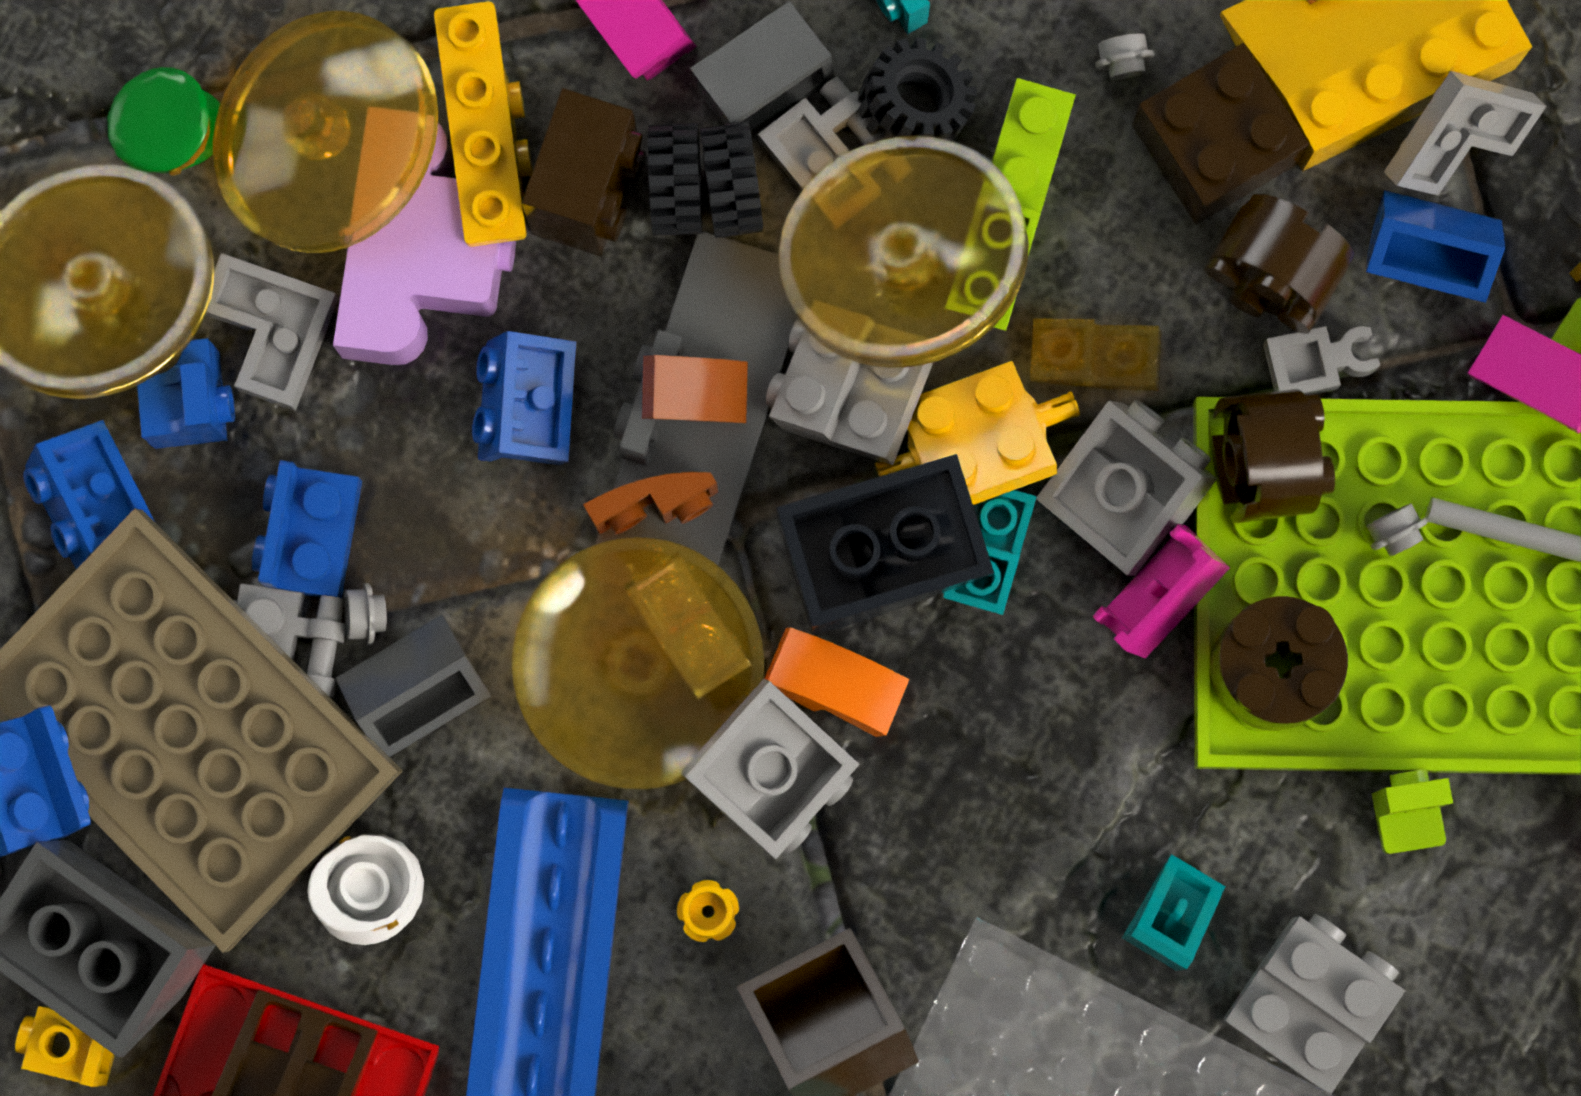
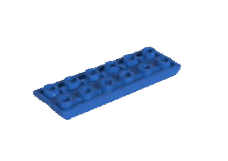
(547, 945)

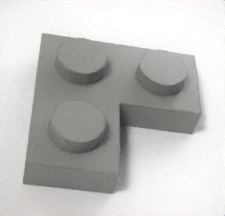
(1459, 116)
(287, 326)

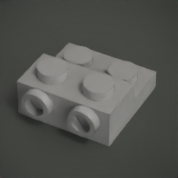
(844, 401)
(1127, 484)
(771, 770)
(1315, 1001)

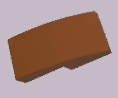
(694, 389)
(673, 494)

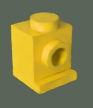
(83, 1063)

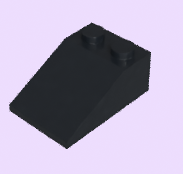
(883, 544)

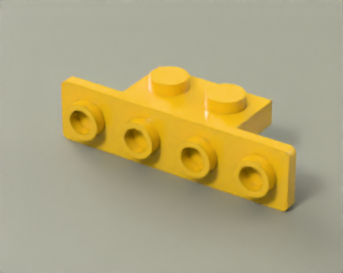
(482, 124)

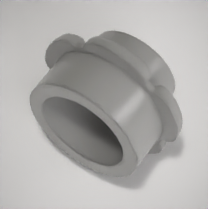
(1124, 56)
(1397, 530)
(364, 614)

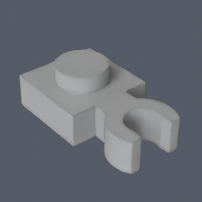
(1313, 362)

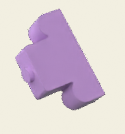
(413, 267)

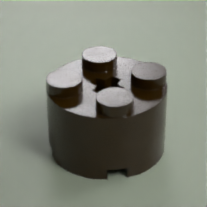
(1279, 262)
(1271, 455)
(1304, 637)

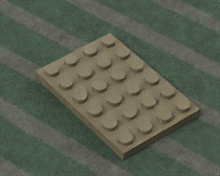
(191, 730)

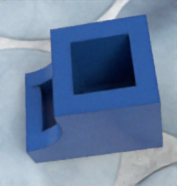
(187, 401)

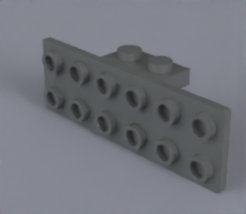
(727, 310)

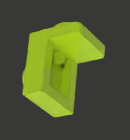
(1410, 812)

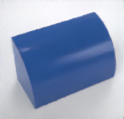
(1435, 246)

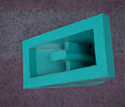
(1175, 914)

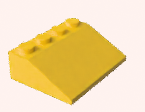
(1370, 63)

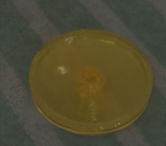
(325, 132)
(904, 251)
(99, 281)
(601, 681)

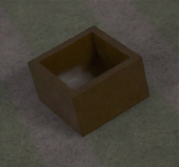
(1219, 133)
(583, 173)
(828, 1021)

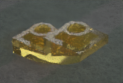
(1095, 355)
(687, 624)

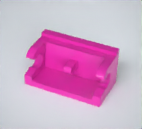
(639, 33)
(1532, 371)
(1162, 592)

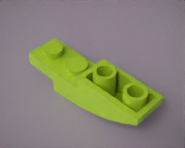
(1030, 149)

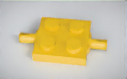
(990, 428)

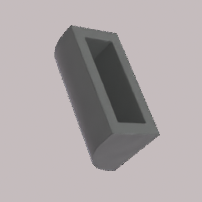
(764, 70)
(412, 686)

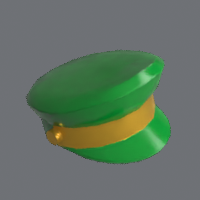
(162, 122)

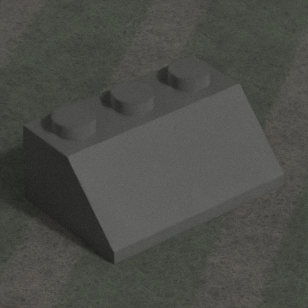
(95, 945)

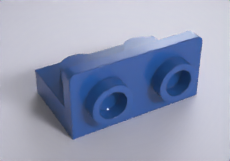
(525, 398)
(82, 488)
(307, 530)
(37, 783)

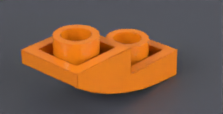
(836, 681)

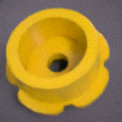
(708, 894)

